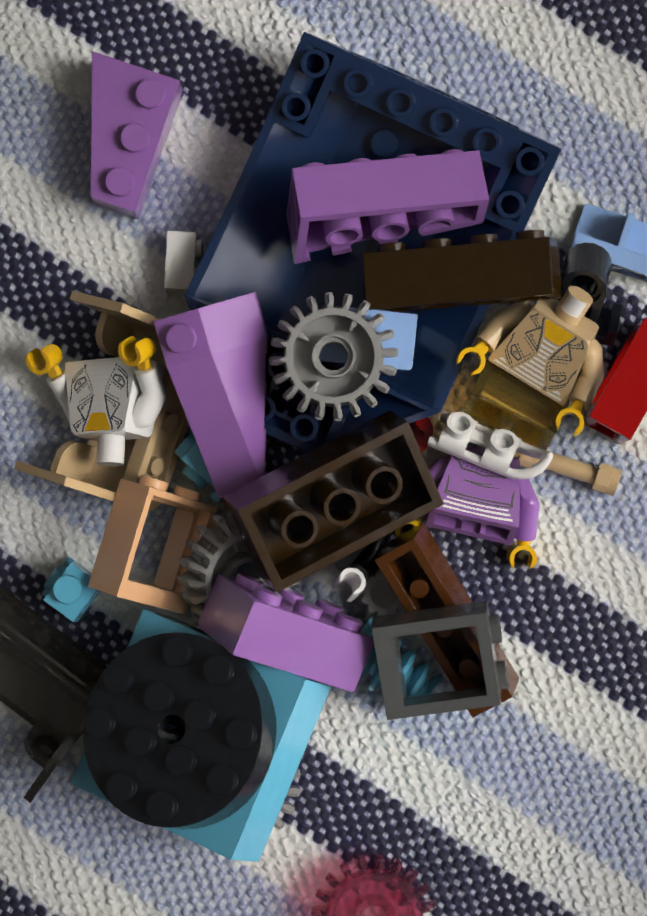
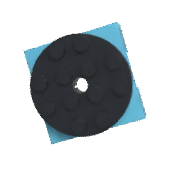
(237, 747)

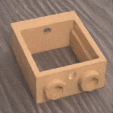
(123, 535)

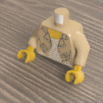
(547, 348)

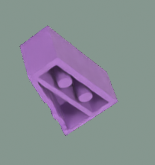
(128, 131)

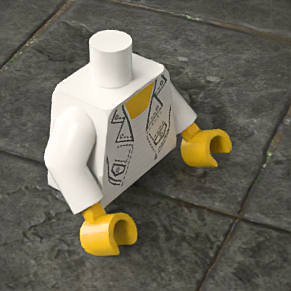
(108, 396)

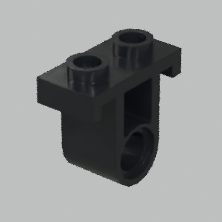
(589, 268)

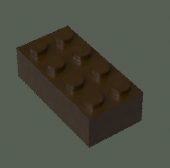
(333, 500)

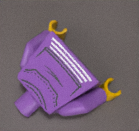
(484, 504)

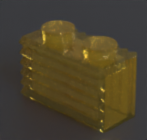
(510, 404)

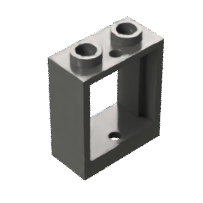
(385, 636)

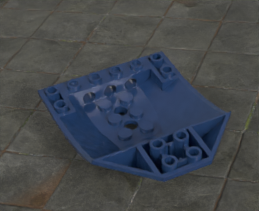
(333, 112)

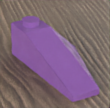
(221, 381)

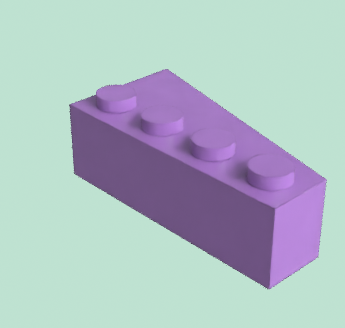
(383, 200)

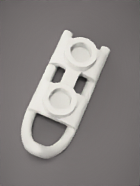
(499, 446)

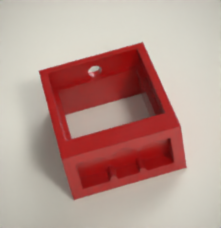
(623, 393)

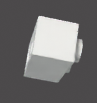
(180, 262)

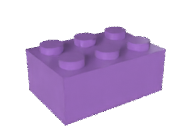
(286, 631)

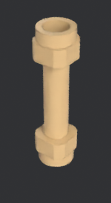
(602, 478)

